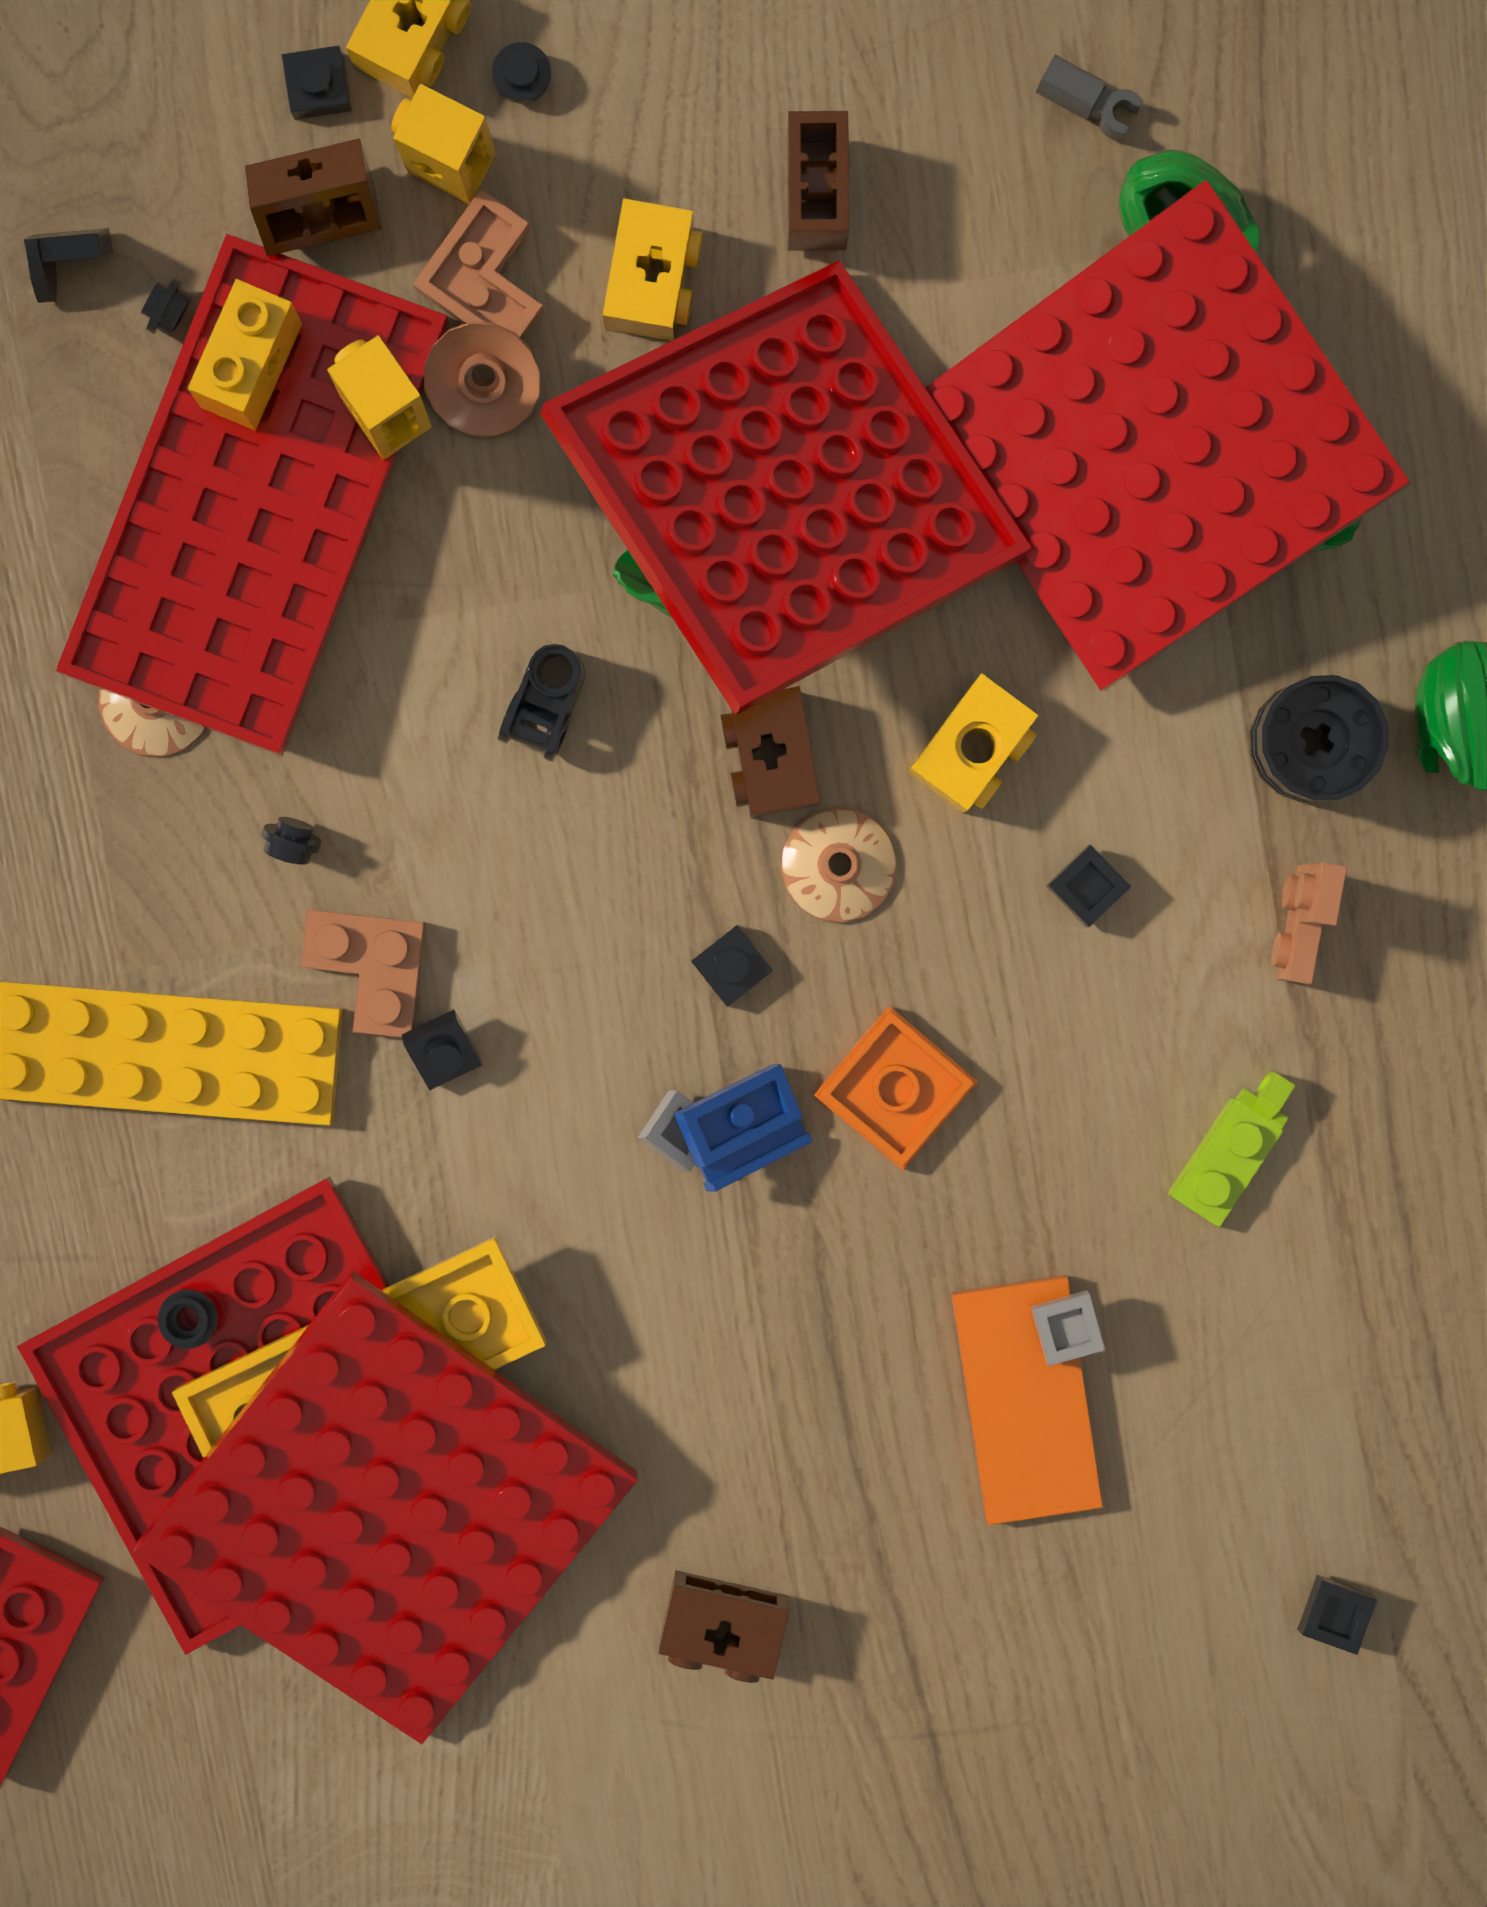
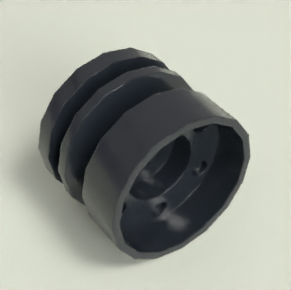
(1351, 731)

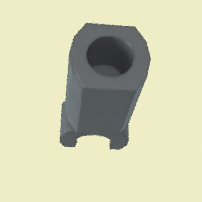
(1087, 96)

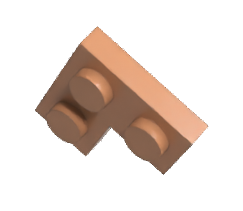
(467, 266)
(1312, 902)
(384, 955)

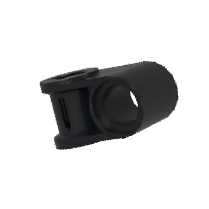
(542, 704)

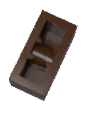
(818, 180)
(312, 197)
(794, 780)
(696, 1610)

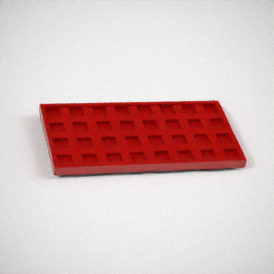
(240, 535)

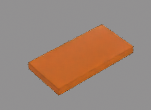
(1023, 1414)

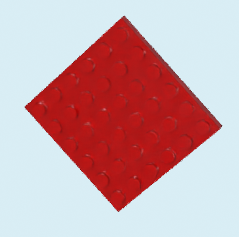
(1164, 436)
(785, 484)
(115, 1372)
(386, 1509)

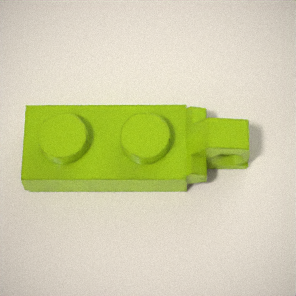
(1233, 1150)

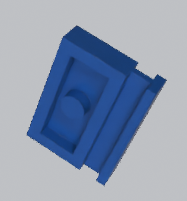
(743, 1127)

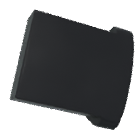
(47, 248)

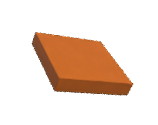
(895, 1088)

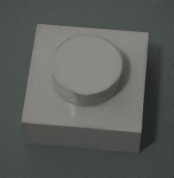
(664, 1134)
(1067, 1328)

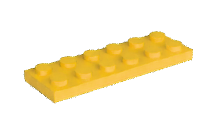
(169, 1053)
(465, 1298)

